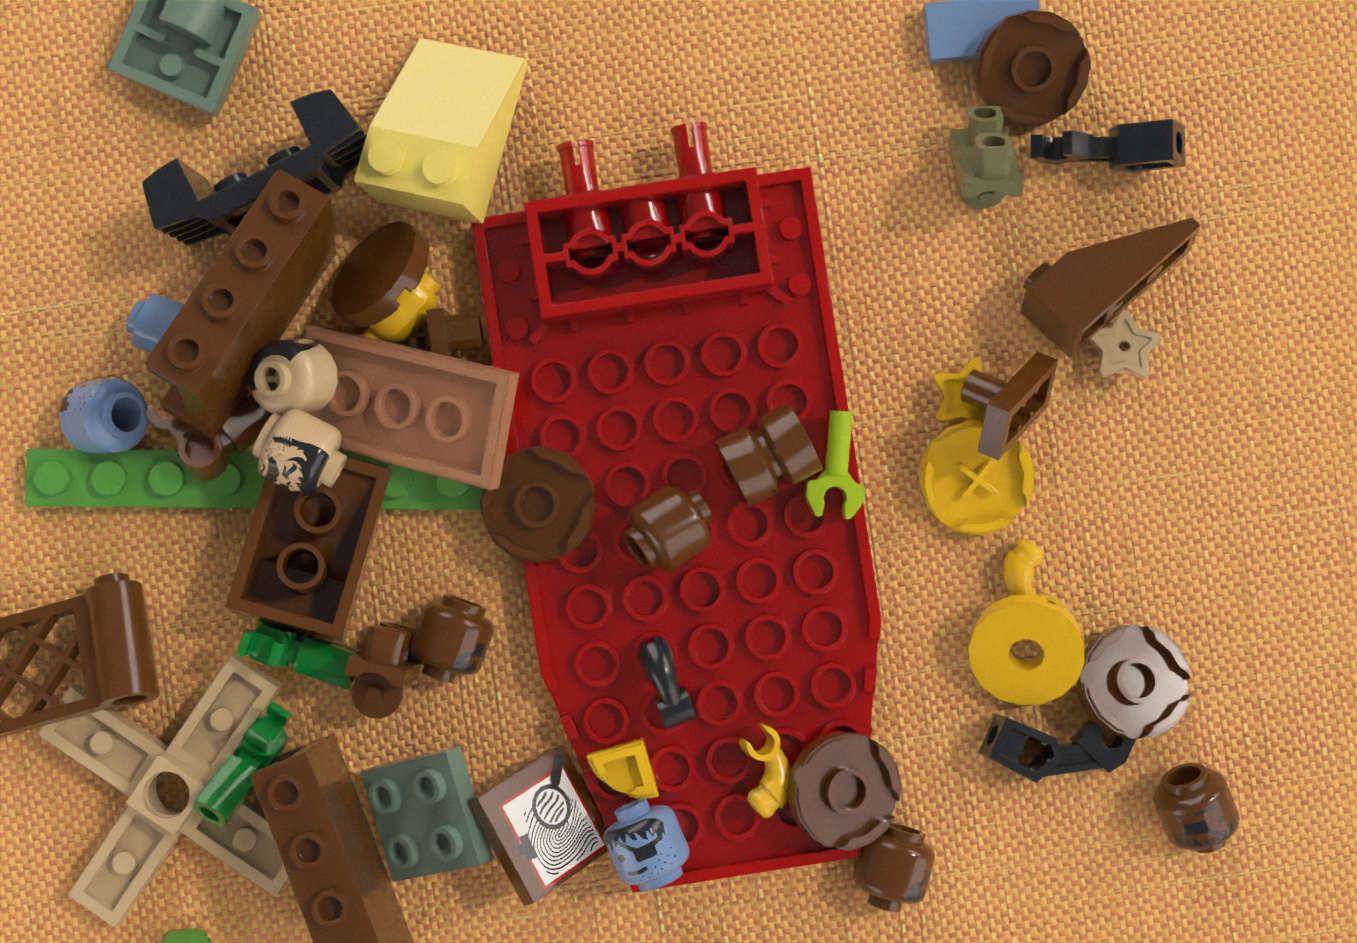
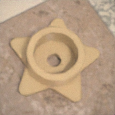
(1124, 362)

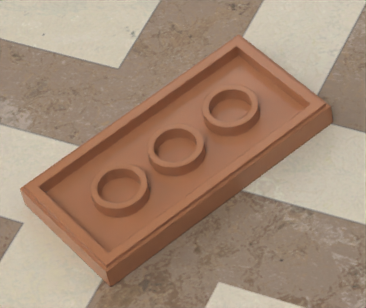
(418, 407)

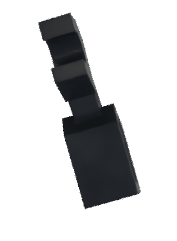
(1128, 147)
(1085, 752)

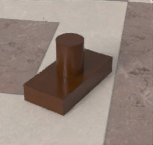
(1009, 405)

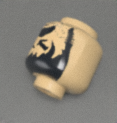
(293, 376)
(299, 452)

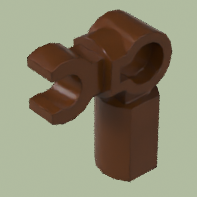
(200, 453)

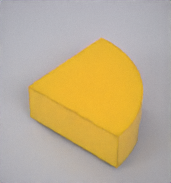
(625, 769)

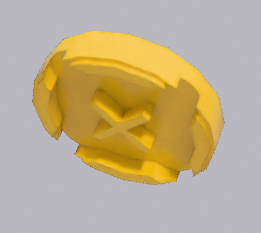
(970, 488)

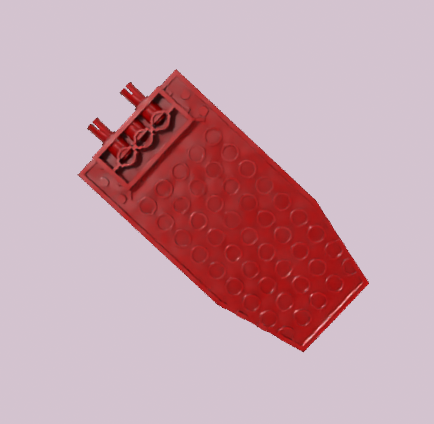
(637, 345)

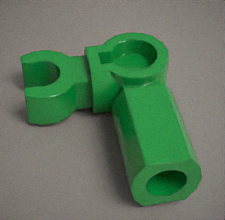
(311, 656)
(233, 782)

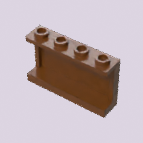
(244, 302)
(329, 847)

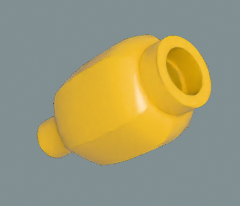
(410, 314)

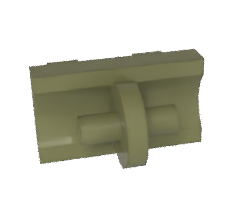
(985, 158)

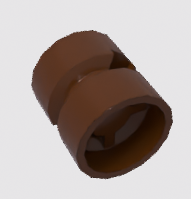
(769, 455)

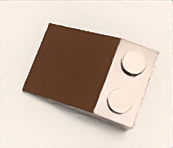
(310, 552)

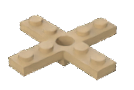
(148, 829)

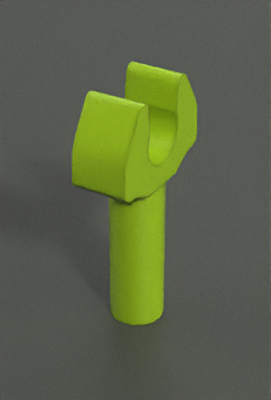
(836, 469)

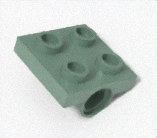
(186, 48)
(426, 814)

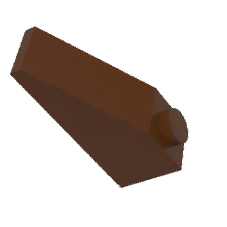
(1099, 281)

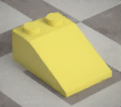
(442, 131)

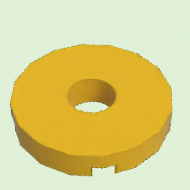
(1018, 679)

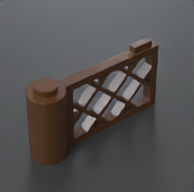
(112, 650)

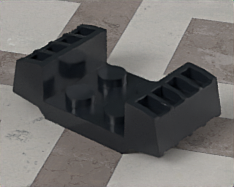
(191, 212)

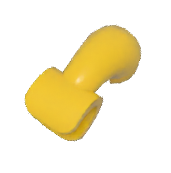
(1019, 569)
(774, 783)

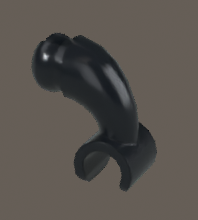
(660, 669)

